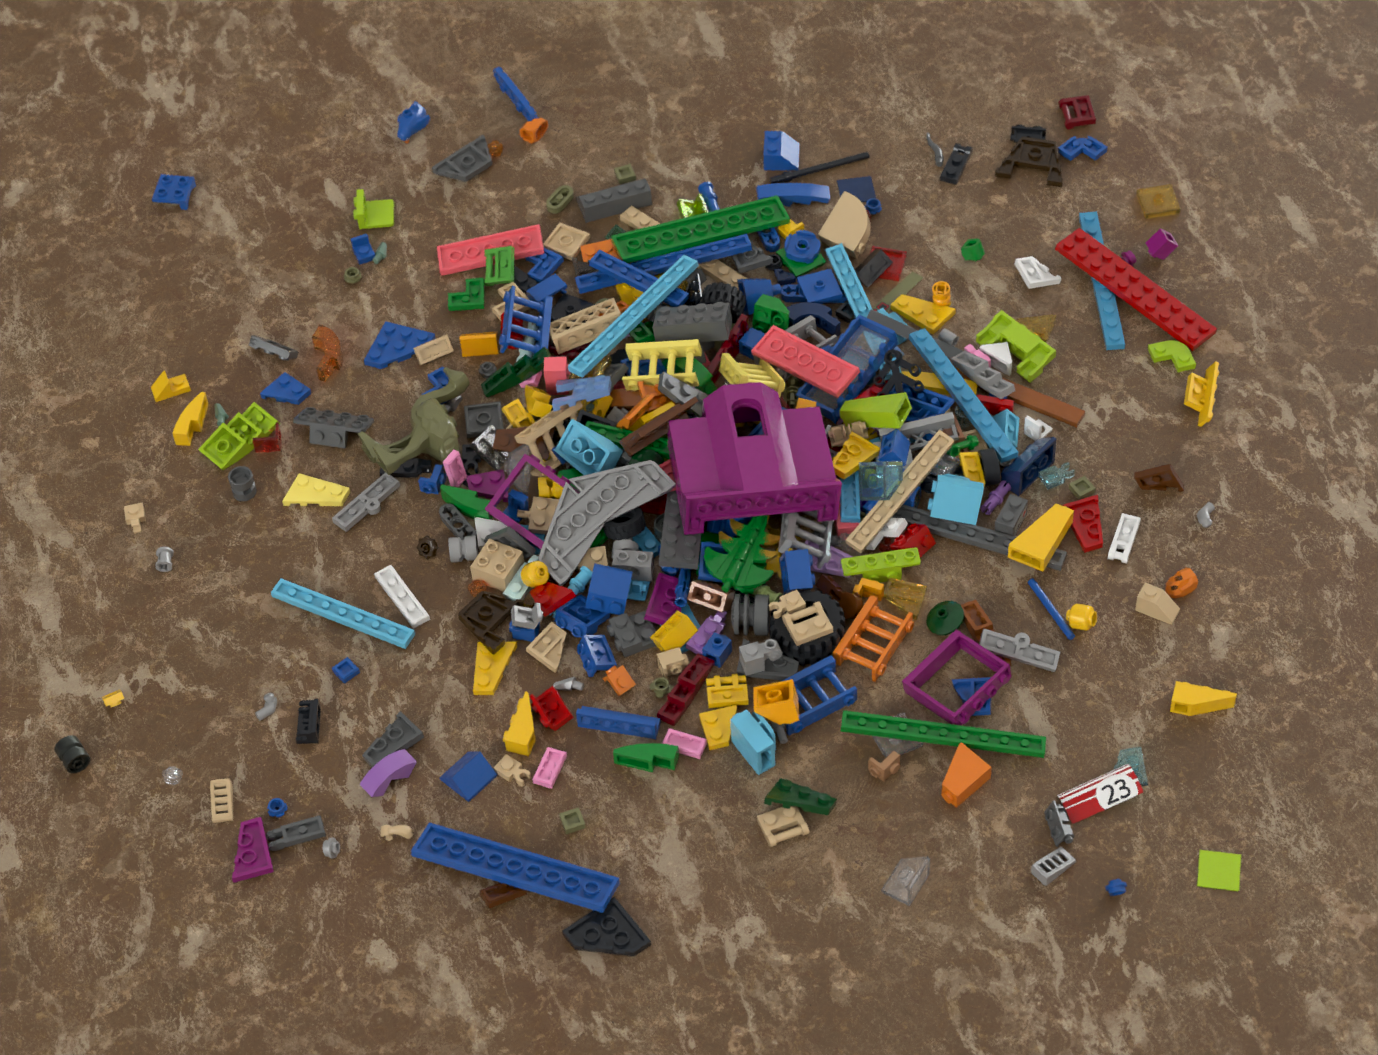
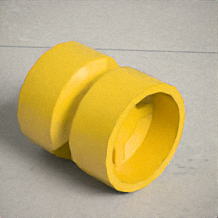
(548, 488)

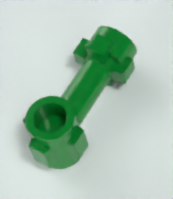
(970, 442)

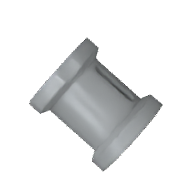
(164, 559)

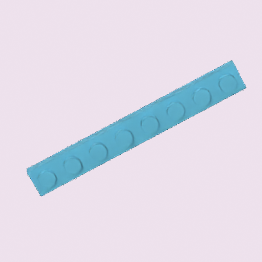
(343, 613)

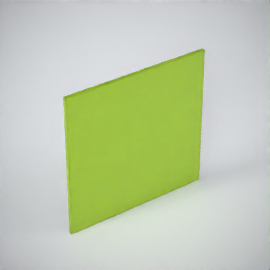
(1219, 870)

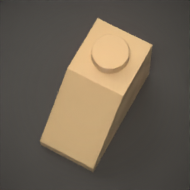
(1156, 604)

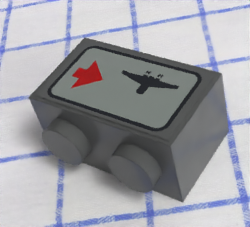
(1011, 515)

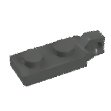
(273, 347)

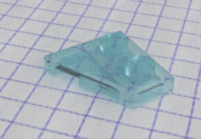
(1134, 758)

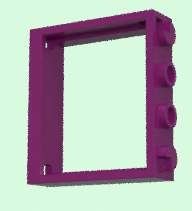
(490, 508)
(938, 658)

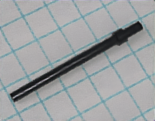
(788, 176)

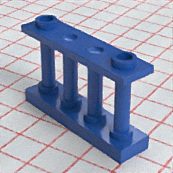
(542, 321)
(809, 678)

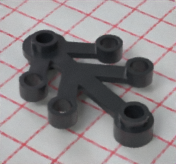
(897, 378)

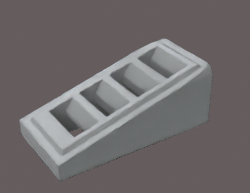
(1046, 878)

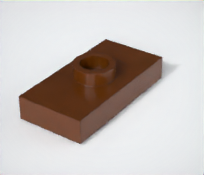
(500, 893)

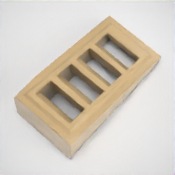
(219, 788)

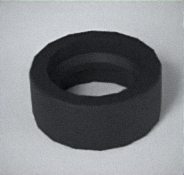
(990, 466)

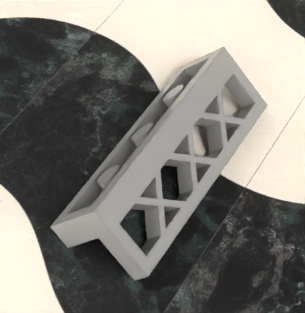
(924, 426)

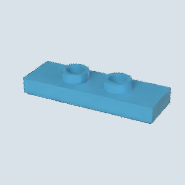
(850, 499)

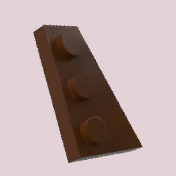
(506, 441)

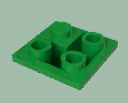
(770, 312)

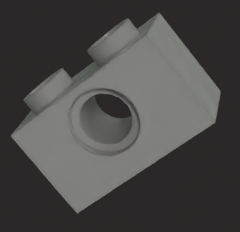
(637, 561)

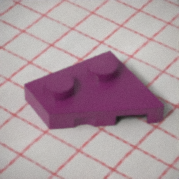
(487, 483)

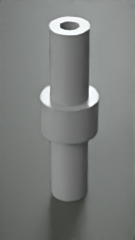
(780, 732)

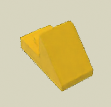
(167, 388)

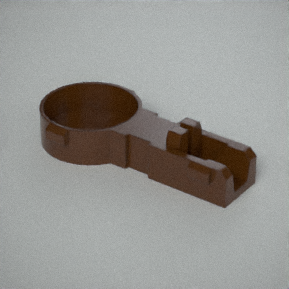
(849, 602)

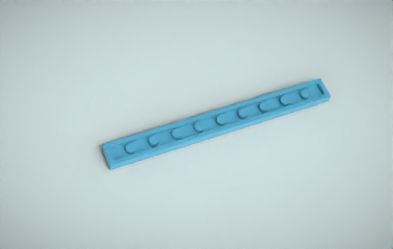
(851, 285)
(632, 316)

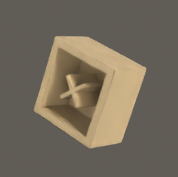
(497, 564)

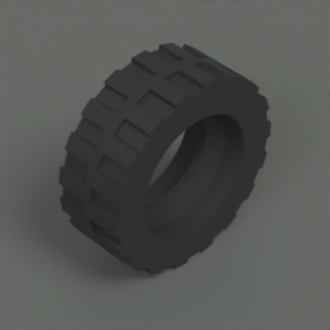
(625, 525)

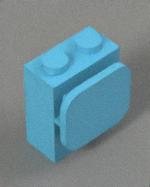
(956, 499)
(754, 740)

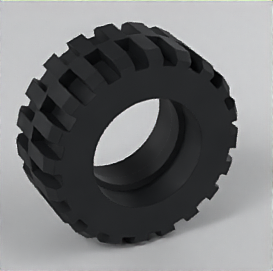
(816, 649)

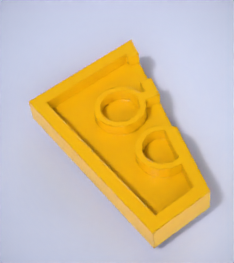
(922, 312)

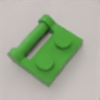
(503, 265)

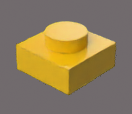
(113, 699)

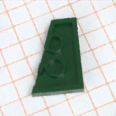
(801, 796)

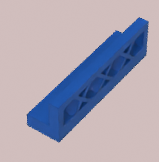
(618, 722)

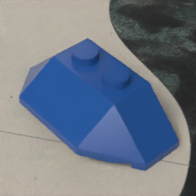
(925, 403)

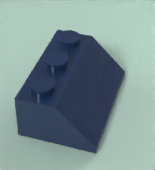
(1028, 465)

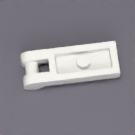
(1124, 537)

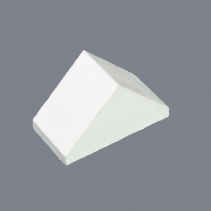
(999, 356)

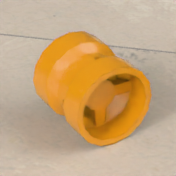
(941, 293)

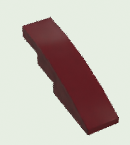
(686, 689)

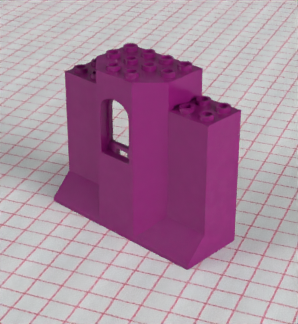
(755, 474)

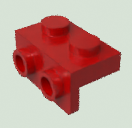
(915, 536)
(551, 708)

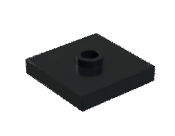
(568, 305)

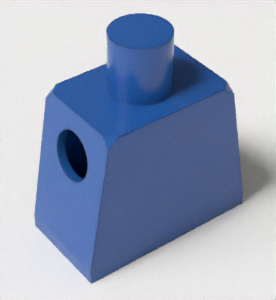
(754, 289)

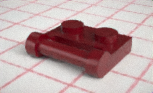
(1082, 108)

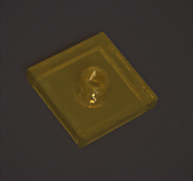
(1158, 201)

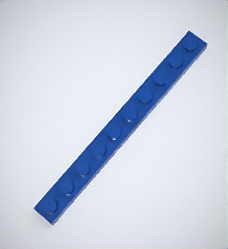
(662, 263)

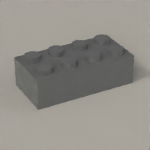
(698, 322)

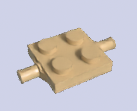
(540, 514)

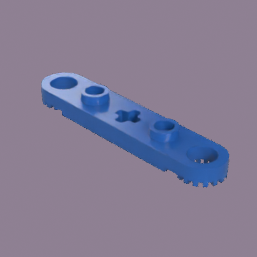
(507, 86)

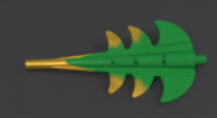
(738, 565)

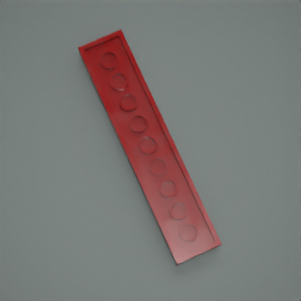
(1136, 289)

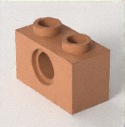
(710, 595)

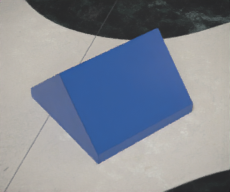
(469, 775)

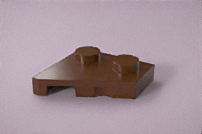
(1159, 478)

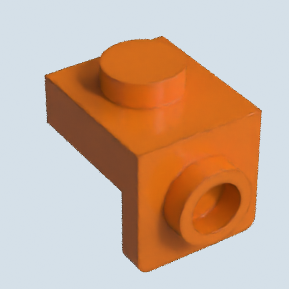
(619, 679)

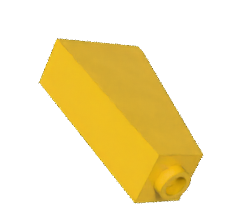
(1041, 539)

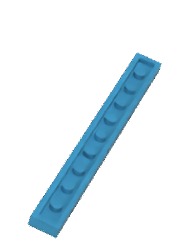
(1104, 297)
(963, 395)

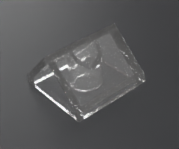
(907, 879)

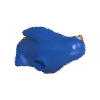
(412, 121)

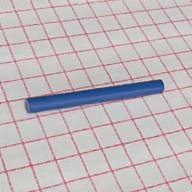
(1051, 609)

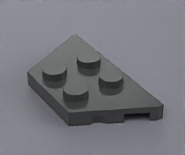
(465, 162)

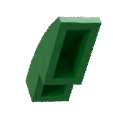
(465, 501)
(647, 756)

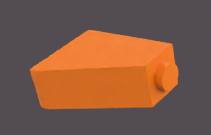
(964, 776)

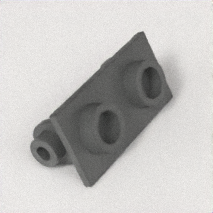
(1056, 817)

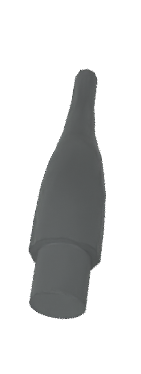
(938, 152)

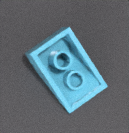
(587, 449)

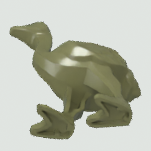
(431, 425)

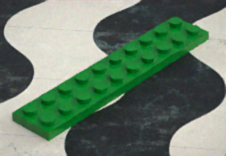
(700, 229)

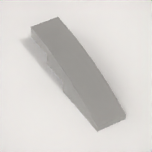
(981, 374)

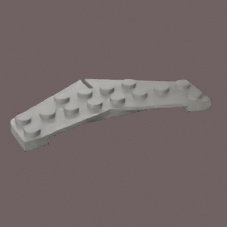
(600, 499)

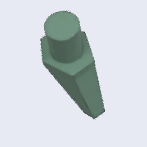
(380, 253)
(220, 414)

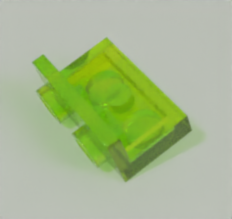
(690, 207)

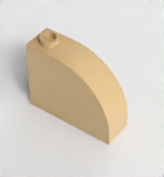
(847, 225)

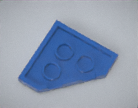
(395, 344)

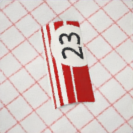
(1100, 793)

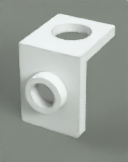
(1034, 428)

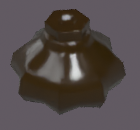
(427, 547)

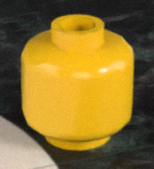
(534, 574)
(1081, 617)

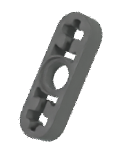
(456, 517)

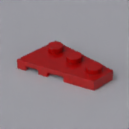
(1087, 523)

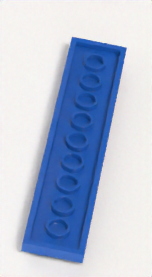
(515, 867)

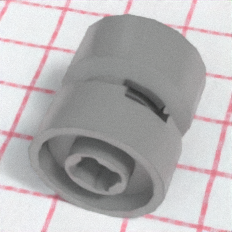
(463, 548)

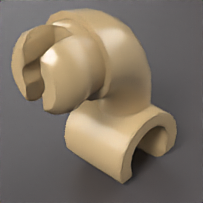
(402, 830)

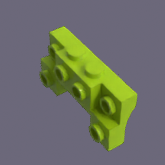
(1021, 342)

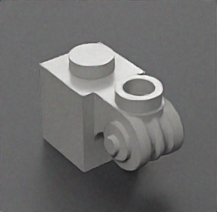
(754, 654)

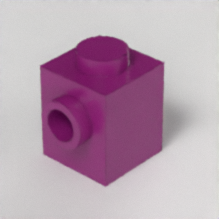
(1161, 244)

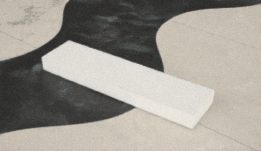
(402, 596)

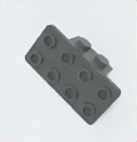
(330, 427)

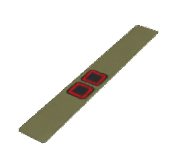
(902, 288)

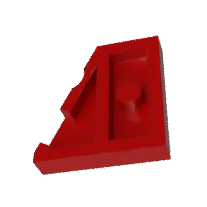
(551, 596)

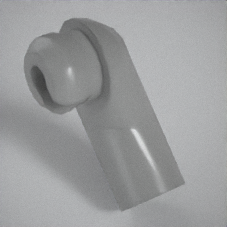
(1203, 515)

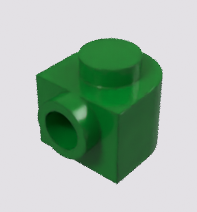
(972, 250)

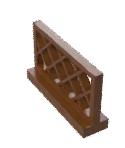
(655, 428)

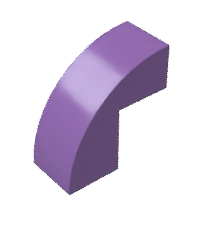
(394, 766)

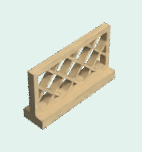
(582, 333)

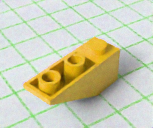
(1196, 699)
(521, 734)

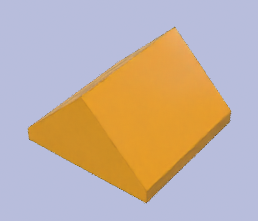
(479, 344)

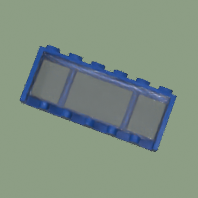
(861, 345)

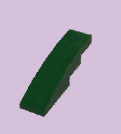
(512, 375)

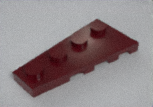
(729, 346)

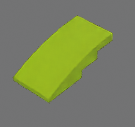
(235, 439)

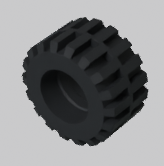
(727, 294)

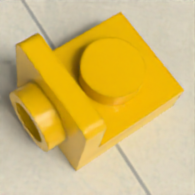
(791, 228)

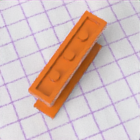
(862, 623)

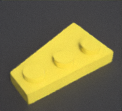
(311, 490)

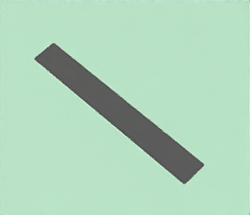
(904, 331)

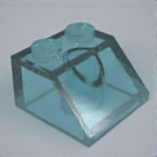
(879, 479)

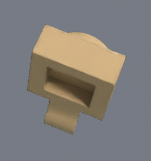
(134, 515)

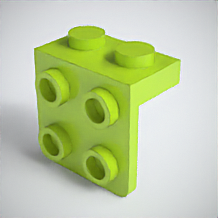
(373, 213)

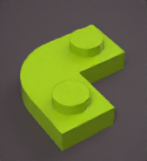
(1172, 350)

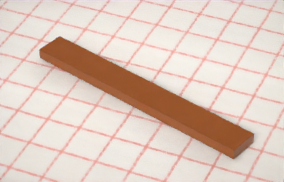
(1042, 403)

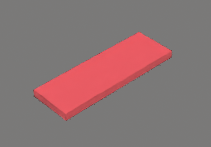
(470, 253)
(805, 361)

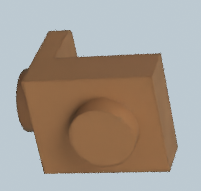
(887, 767)

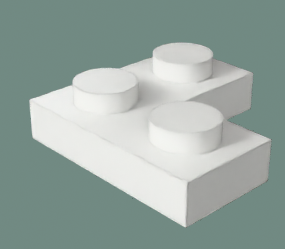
(892, 529)

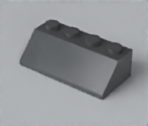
(614, 200)

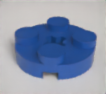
(798, 254)

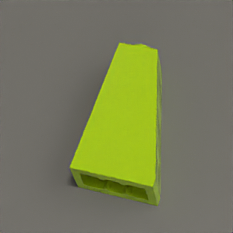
(877, 411)

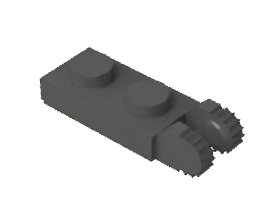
(296, 833)

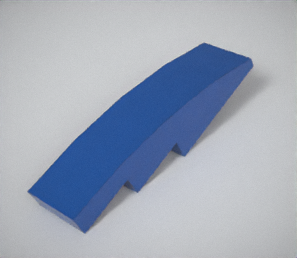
(794, 192)

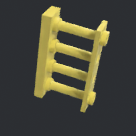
(657, 351)
(744, 373)

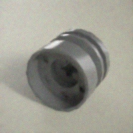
(751, 614)

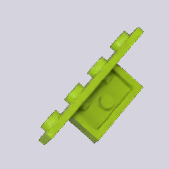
(881, 565)

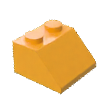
(777, 702)

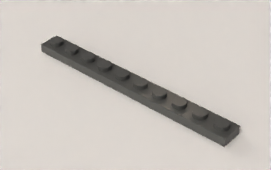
(969, 533)

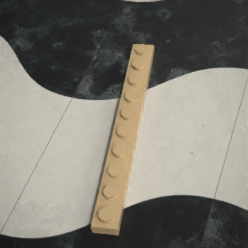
(714, 268)

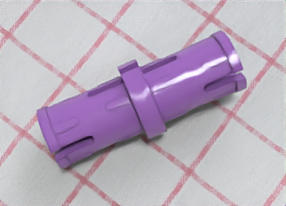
(995, 497)

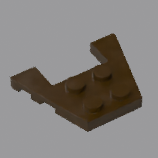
(1036, 155)
(485, 615)

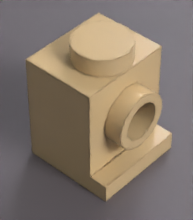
(671, 662)

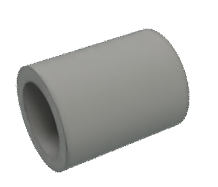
(948, 337)

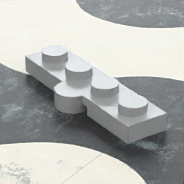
(367, 502)
(1020, 649)

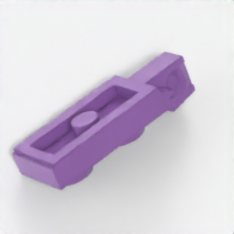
(705, 631)

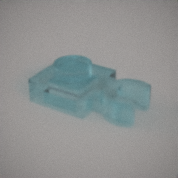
(1053, 476)

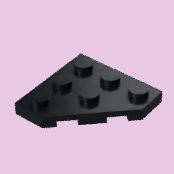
(607, 932)

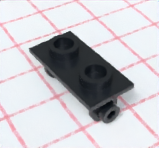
(1033, 132)

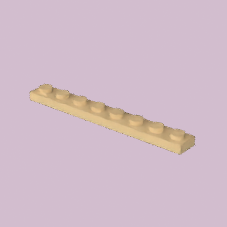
(912, 477)

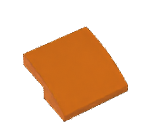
(636, 412)

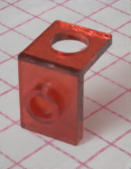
(268, 444)

